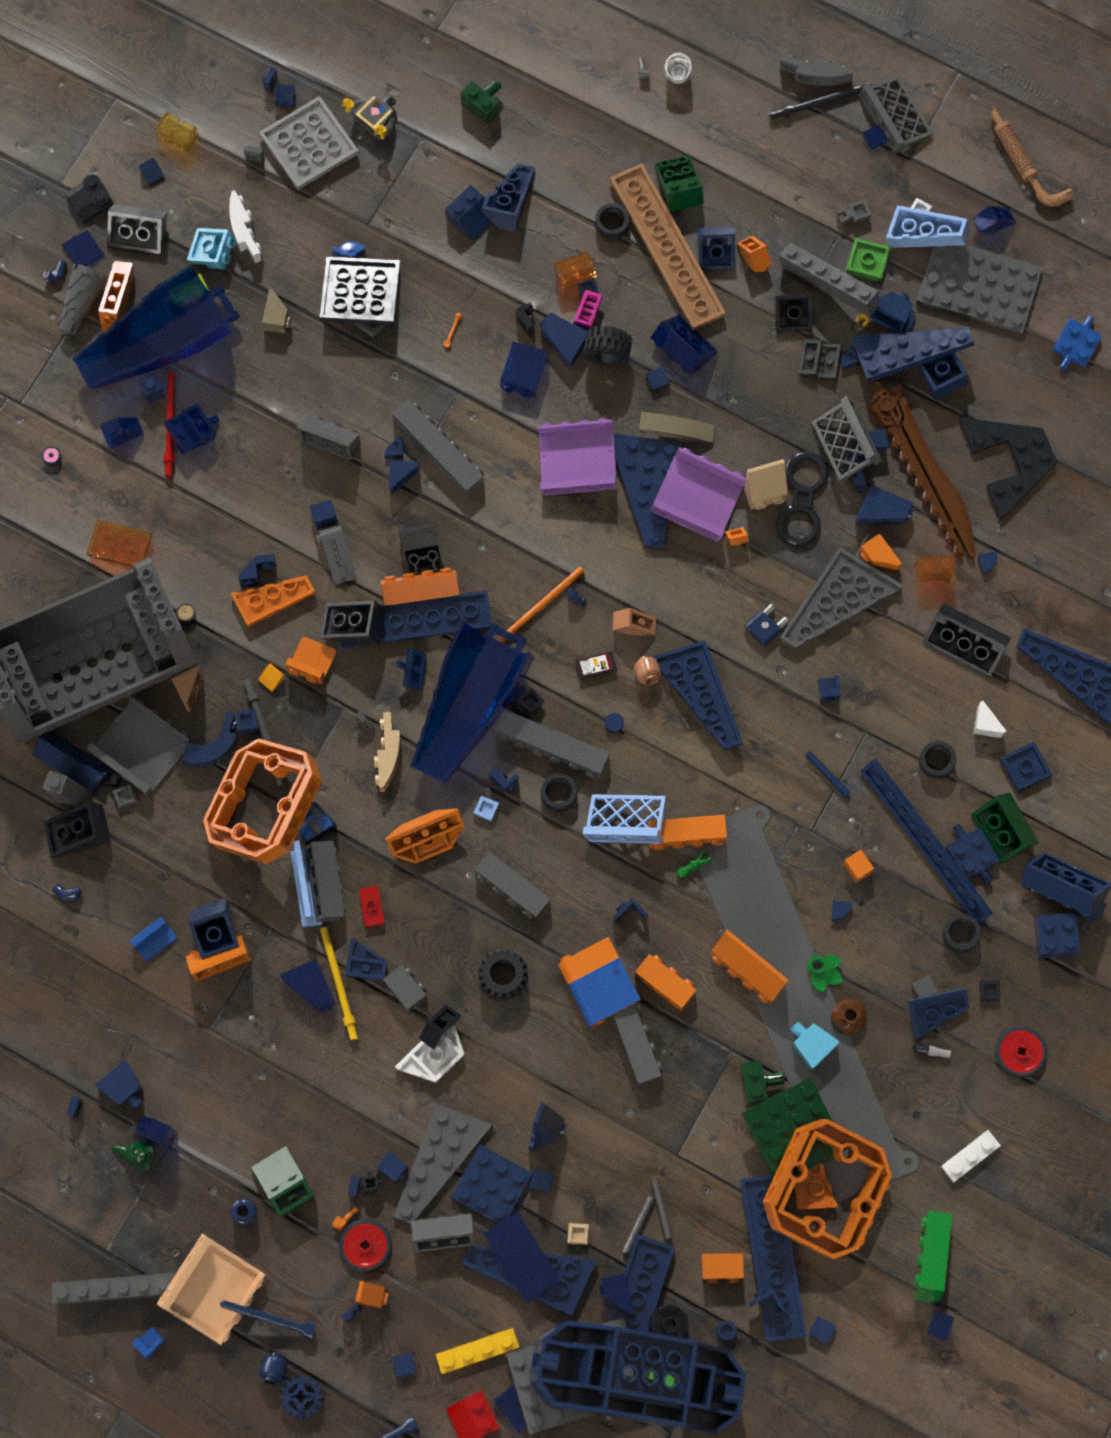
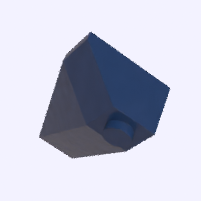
(508, 200)

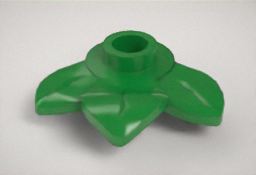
(827, 973)

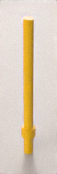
(348, 1019)

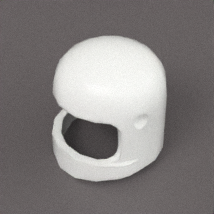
(678, 69)

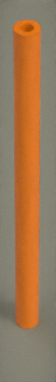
(544, 602)

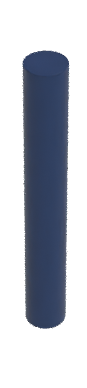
(827, 773)

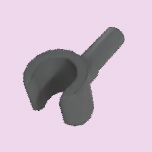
(643, 73)

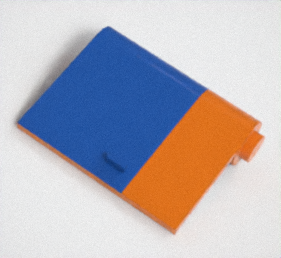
(598, 982)

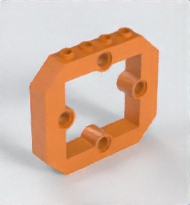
(293, 809)
(871, 1193)

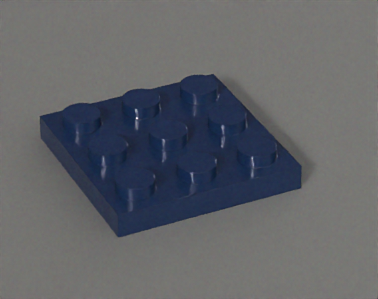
(491, 1185)

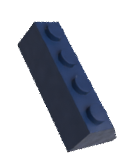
(1065, 884)

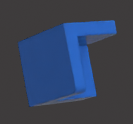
(149, 1343)

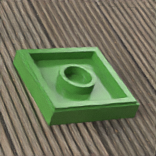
(867, 260)

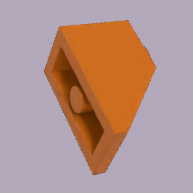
(755, 254)
(879, 554)
(372, 1295)

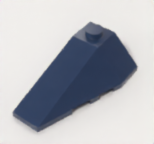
(546, 1128)

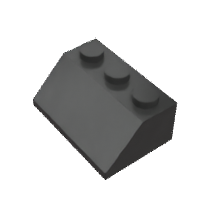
(136, 228)
(328, 436)

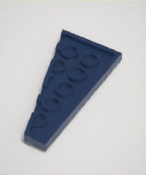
(895, 352)
(697, 682)
(564, 1296)

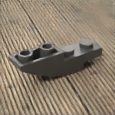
(822, 74)

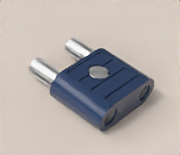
(763, 627)

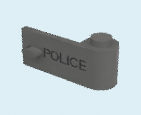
(337, 554)

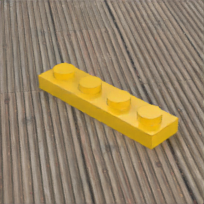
(477, 1351)

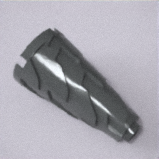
(81, 293)

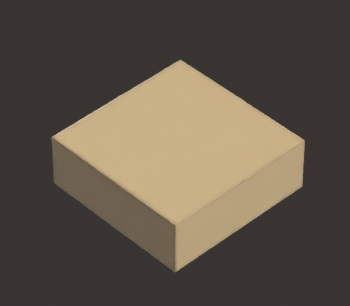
(578, 1234)

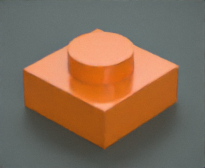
(736, 536)

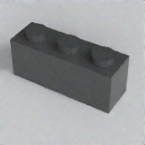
(442, 1233)

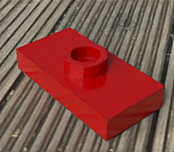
(371, 906)

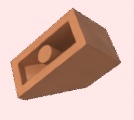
(634, 622)

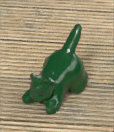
(136, 1154)

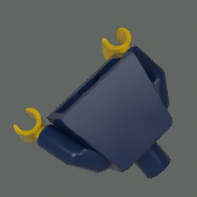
(893, 313)

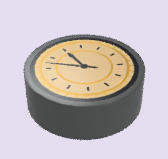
(186, 613)

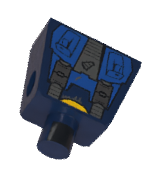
(316, 824)

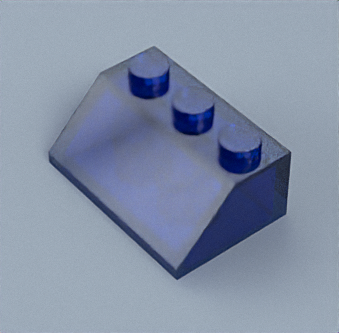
(683, 344)

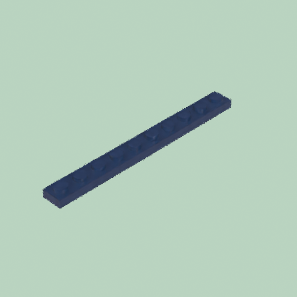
(926, 841)

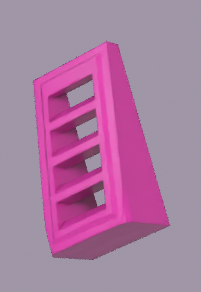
(583, 321)

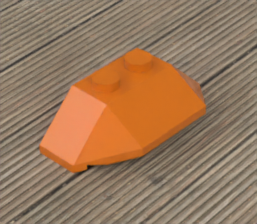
(426, 835)

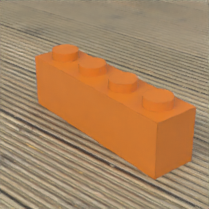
(419, 587)
(691, 831)

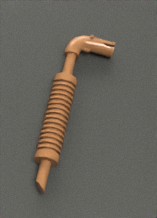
(1024, 164)

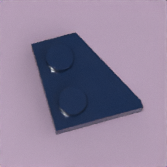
(365, 963)

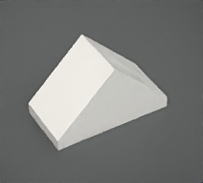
(987, 723)

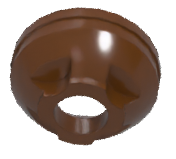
(844, 1025)

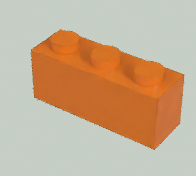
(665, 981)

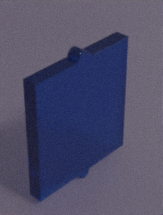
(83, 249)

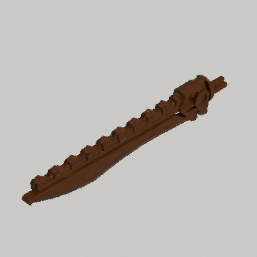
(888, 415)

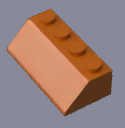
(748, 967)

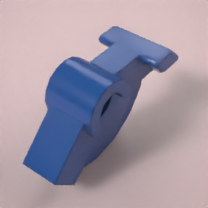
(348, 250)

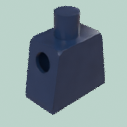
(122, 1086)

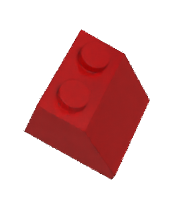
(473, 1417)

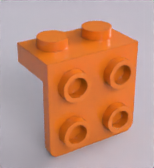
(311, 660)

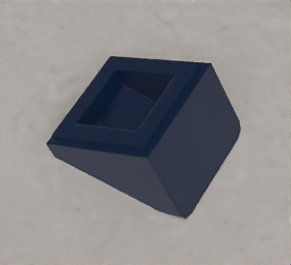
(151, 171)

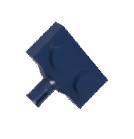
(413, 669)

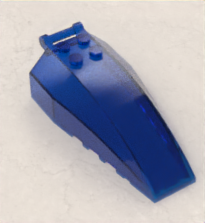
(165, 327)
(470, 695)

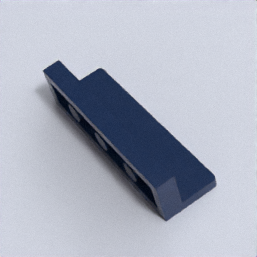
(71, 761)

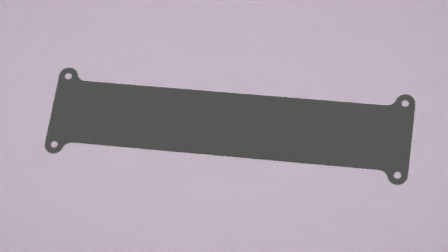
(762, 915)

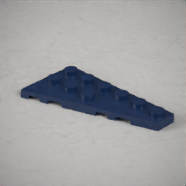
(1077, 672)

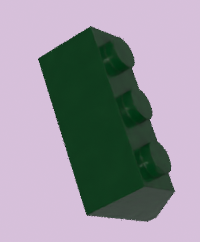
(1005, 827)

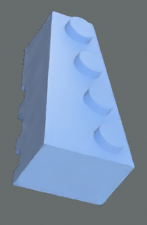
(926, 229)

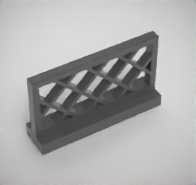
(882, 116)
(861, 435)

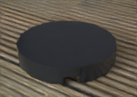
(669, 1321)

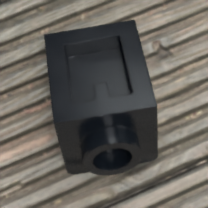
(525, 319)
(527, 703)

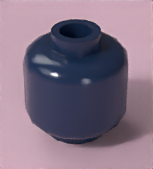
(239, 1207)
(273, 1369)

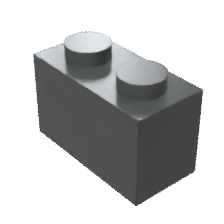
(405, 988)

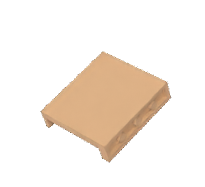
(204, 1281)

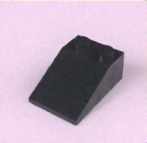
(353, 622)
(77, 829)

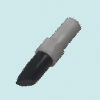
(932, 1051)

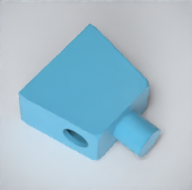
(813, 1044)

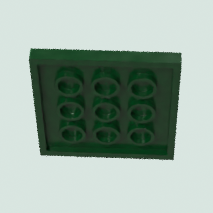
(777, 1118)

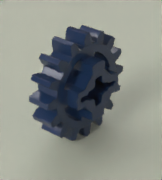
(301, 1406)

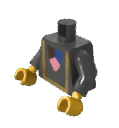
(373, 114)

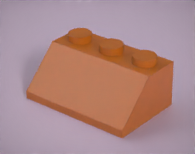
(218, 962)

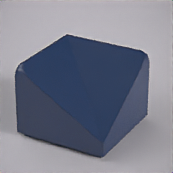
(284, 95)

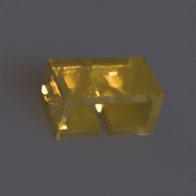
(180, 136)

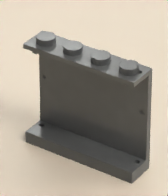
(140, 746)

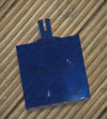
(191, 428)

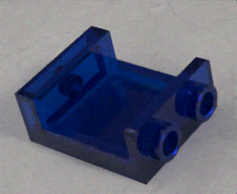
(523, 369)

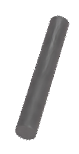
(661, 1208)
(638, 1224)

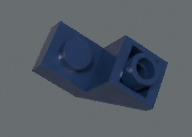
(250, 575)

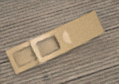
(387, 759)

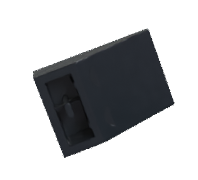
(421, 549)

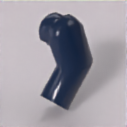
(56, 274)
(67, 895)

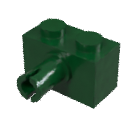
(481, 100)
(756, 1082)

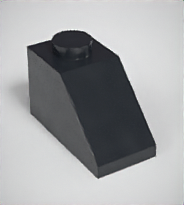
(439, 1026)

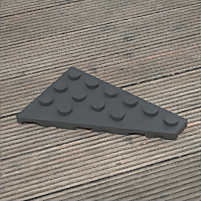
(839, 594)

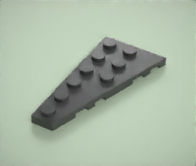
(442, 1151)

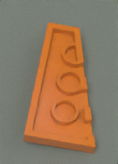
(814, 1191)

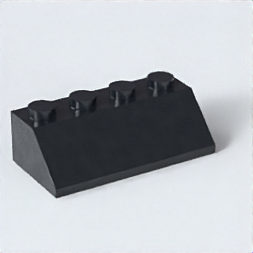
(966, 639)

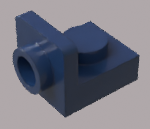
(500, 780)

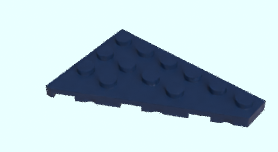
(643, 469)

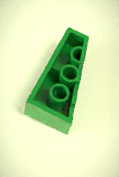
(932, 1257)

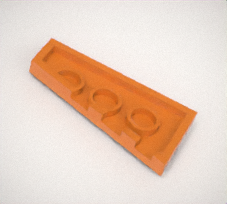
(272, 598)

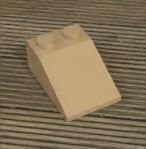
(766, 485)

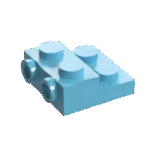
(211, 248)

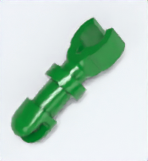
(693, 865)

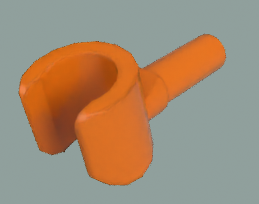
(340, 1223)

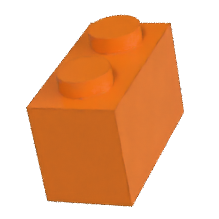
(722, 1267)

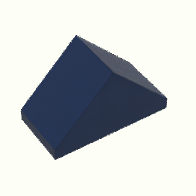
(400, 473)

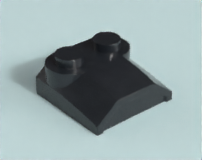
(90, 198)

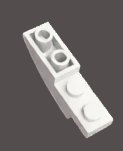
(242, 227)

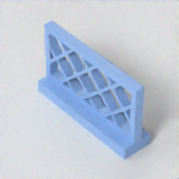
(620, 833)
(303, 886)

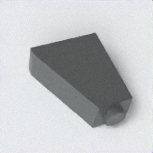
(65, 790)

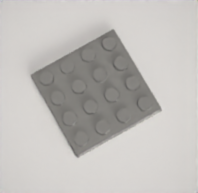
(308, 143)

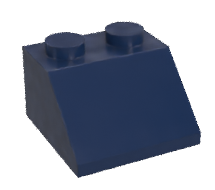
(467, 213)
(716, 248)

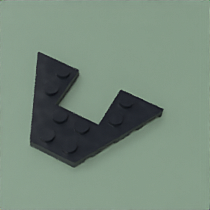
(1030, 452)

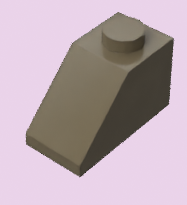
(275, 314)

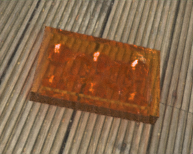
(118, 543)

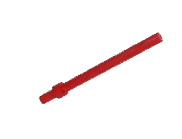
(169, 457)

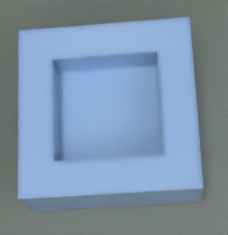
(486, 808)

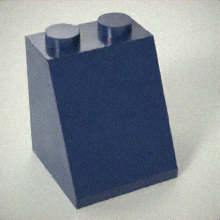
(213, 928)

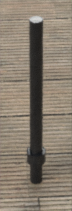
(788, 110)

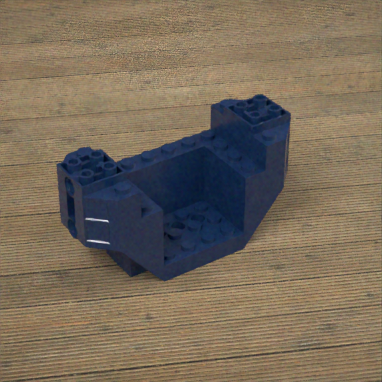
(585, 1364)

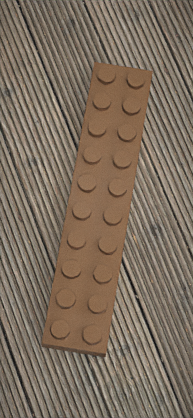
(667, 247)

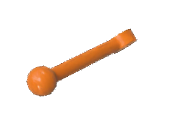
(447, 343)

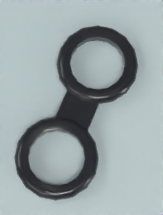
(802, 499)

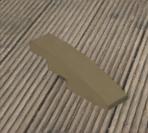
(677, 427)

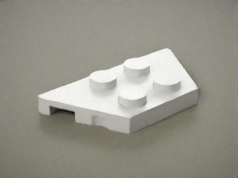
(432, 1063)

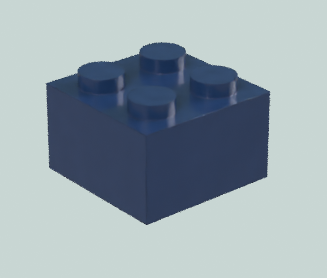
(943, 375)
(1057, 935)

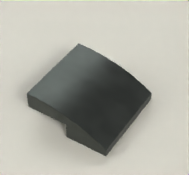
(820, 360)

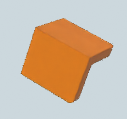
(858, 866)

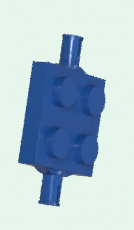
(1076, 342)

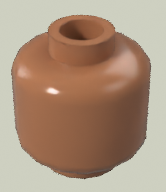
(647, 670)

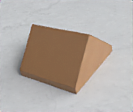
(188, 686)

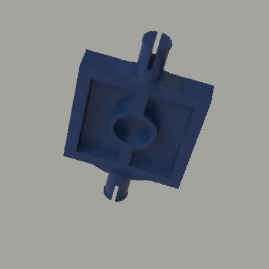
(973, 853)

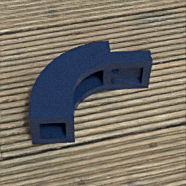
(880, 441)
(215, 752)

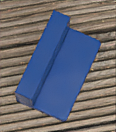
(153, 939)

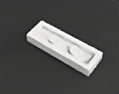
(970, 1156)

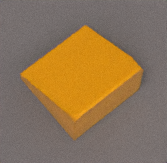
(271, 677)

